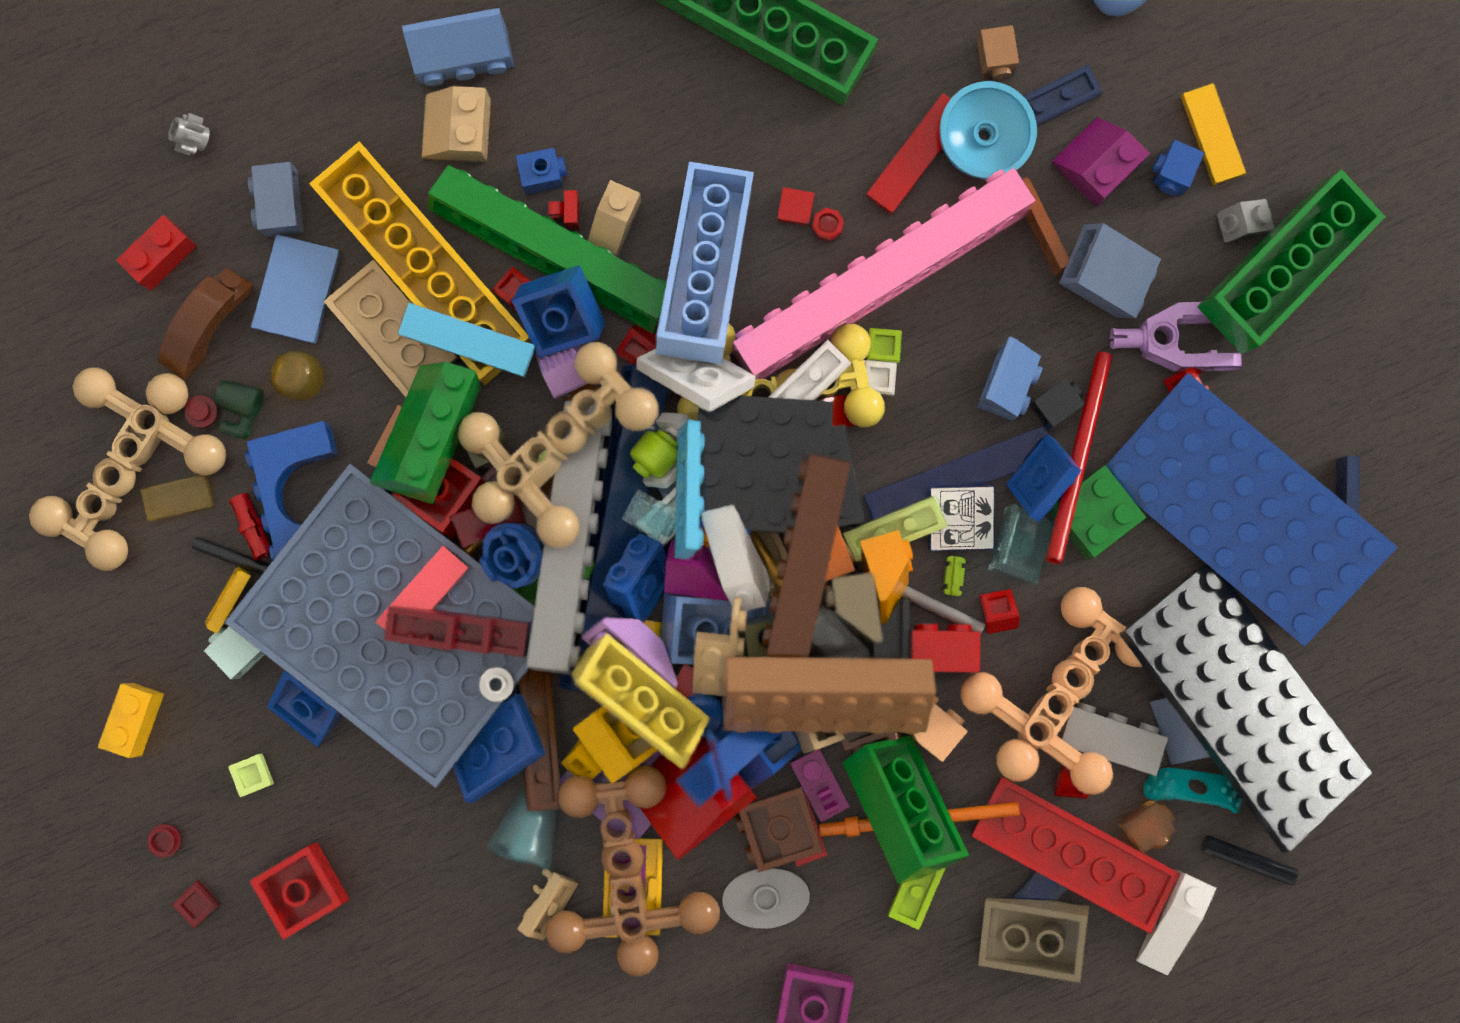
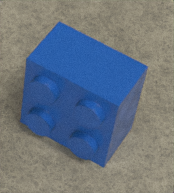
(559, 311)

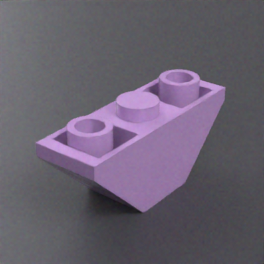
(638, 641)

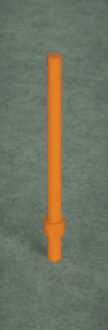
(854, 826)

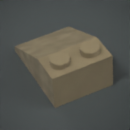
(1034, 937)

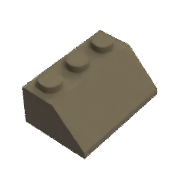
(855, 604)

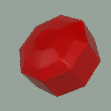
(827, 224)

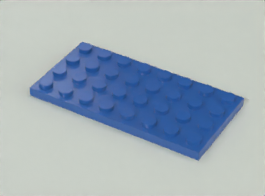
(1248, 510)

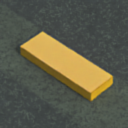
(1213, 134)

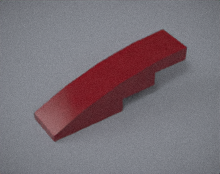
(457, 631)

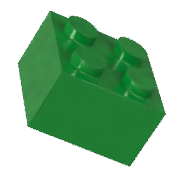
(1101, 513)

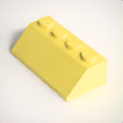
(641, 699)

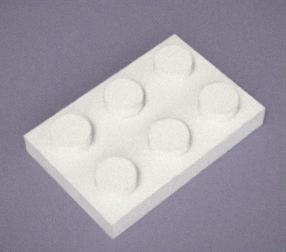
(698, 381)

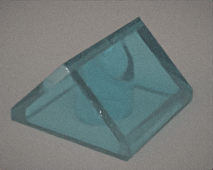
(1021, 545)

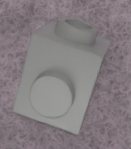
(1245, 220)

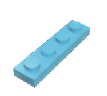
(688, 481)

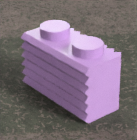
(560, 371)

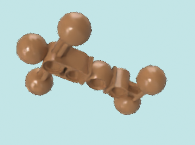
(637, 952)

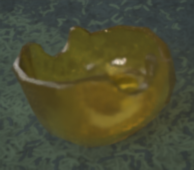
(297, 375)

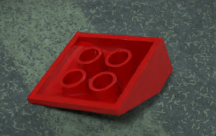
(679, 819)

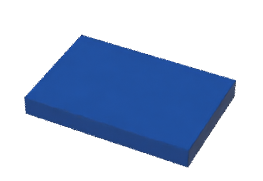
(499, 751)

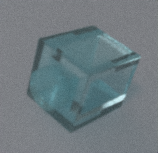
(650, 516)

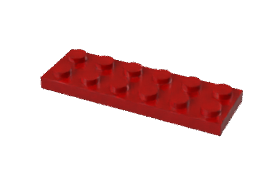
(1078, 856)

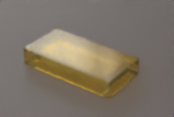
(177, 498)

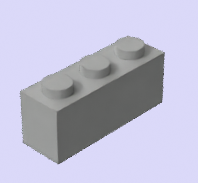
(1114, 738)

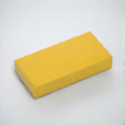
(227, 599)

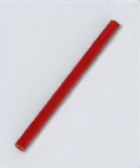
(1080, 456)

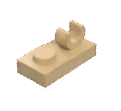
(551, 901)

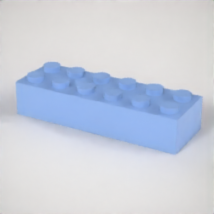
(704, 263)

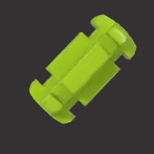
(954, 575)

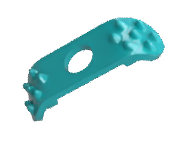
(1174, 784)

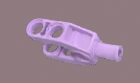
(1169, 354)

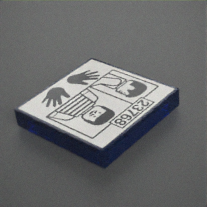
(969, 517)

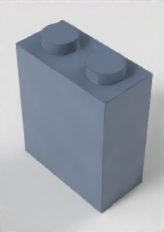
(1110, 271)

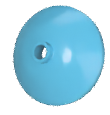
(1000, 113)

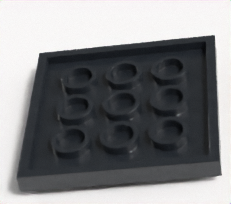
(756, 456)

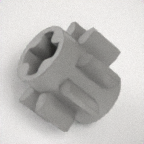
(188, 134)

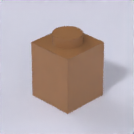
(998, 52)

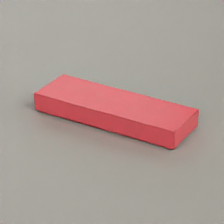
(430, 583)

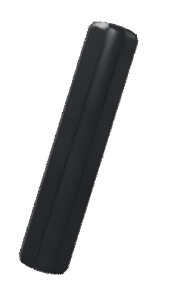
(1249, 860)

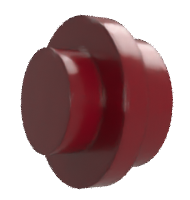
(201, 411)
(164, 840)

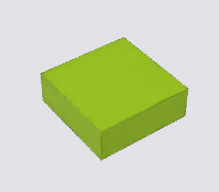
(885, 345)

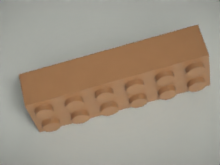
(827, 695)

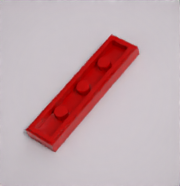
(910, 161)

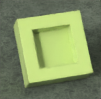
(251, 775)

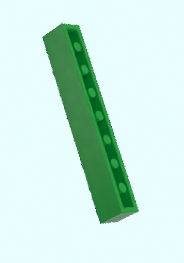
(546, 245)

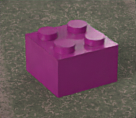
(813, 996)

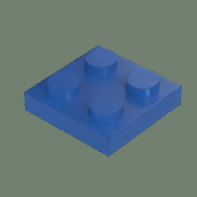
(1043, 478)

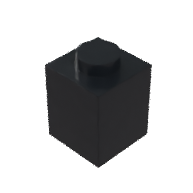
(1058, 403)

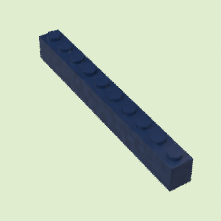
(614, 534)

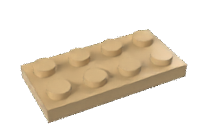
(373, 314)

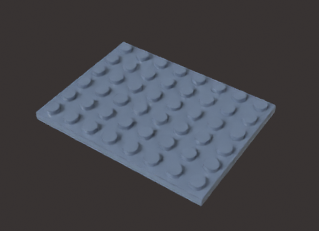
(319, 616)

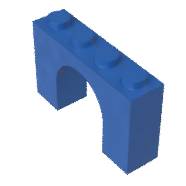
(274, 461)

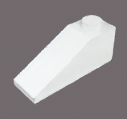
(736, 558)
(1176, 923)

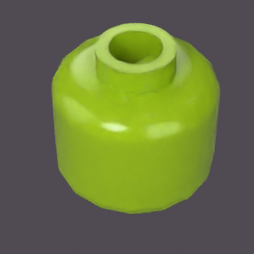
(654, 454)

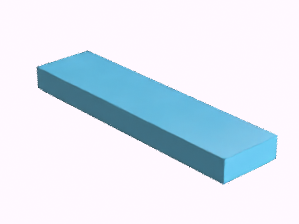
(466, 340)

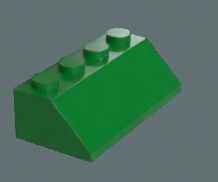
(427, 431)
(904, 808)

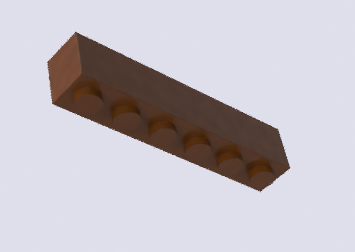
(808, 556)

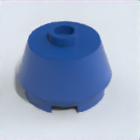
(512, 554)

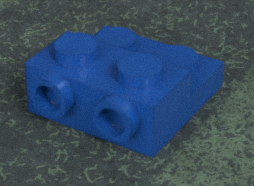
(638, 578)

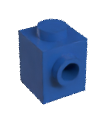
(1176, 168)
(541, 171)

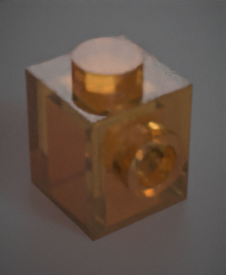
(1148, 826)

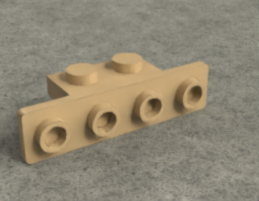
(712, 652)

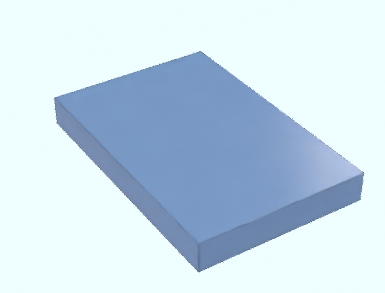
(295, 289)

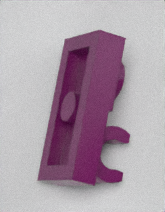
(819, 785)

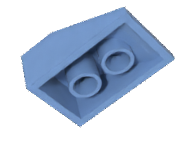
(687, 615)

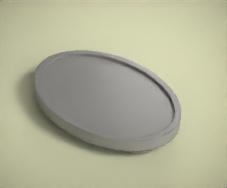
(766, 898)

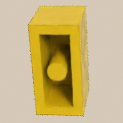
(131, 720)

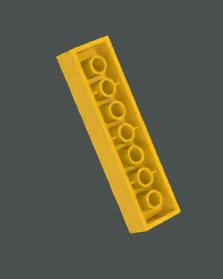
(411, 247)

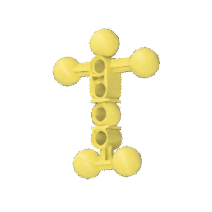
(862, 405)

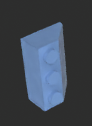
(458, 47)

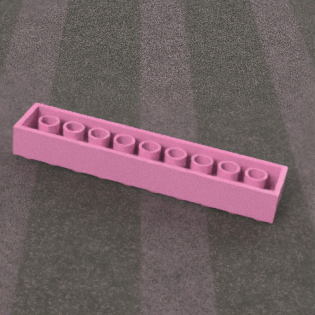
(883, 275)

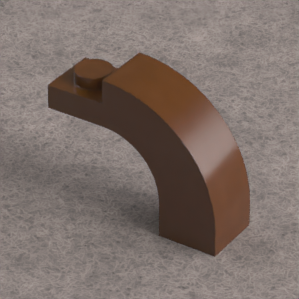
(198, 318)

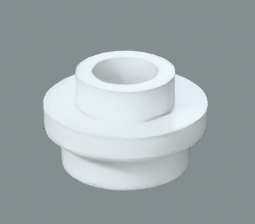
(507, 684)

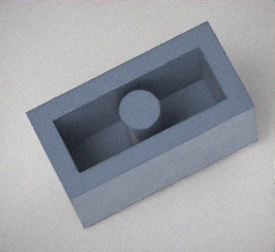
(276, 199)

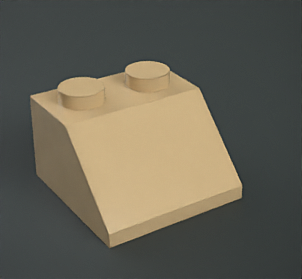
(456, 124)

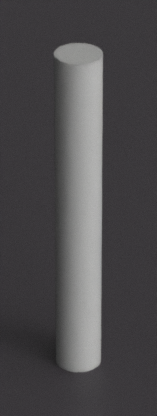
(942, 609)

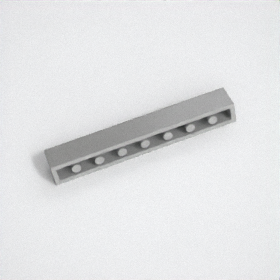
(563, 569)

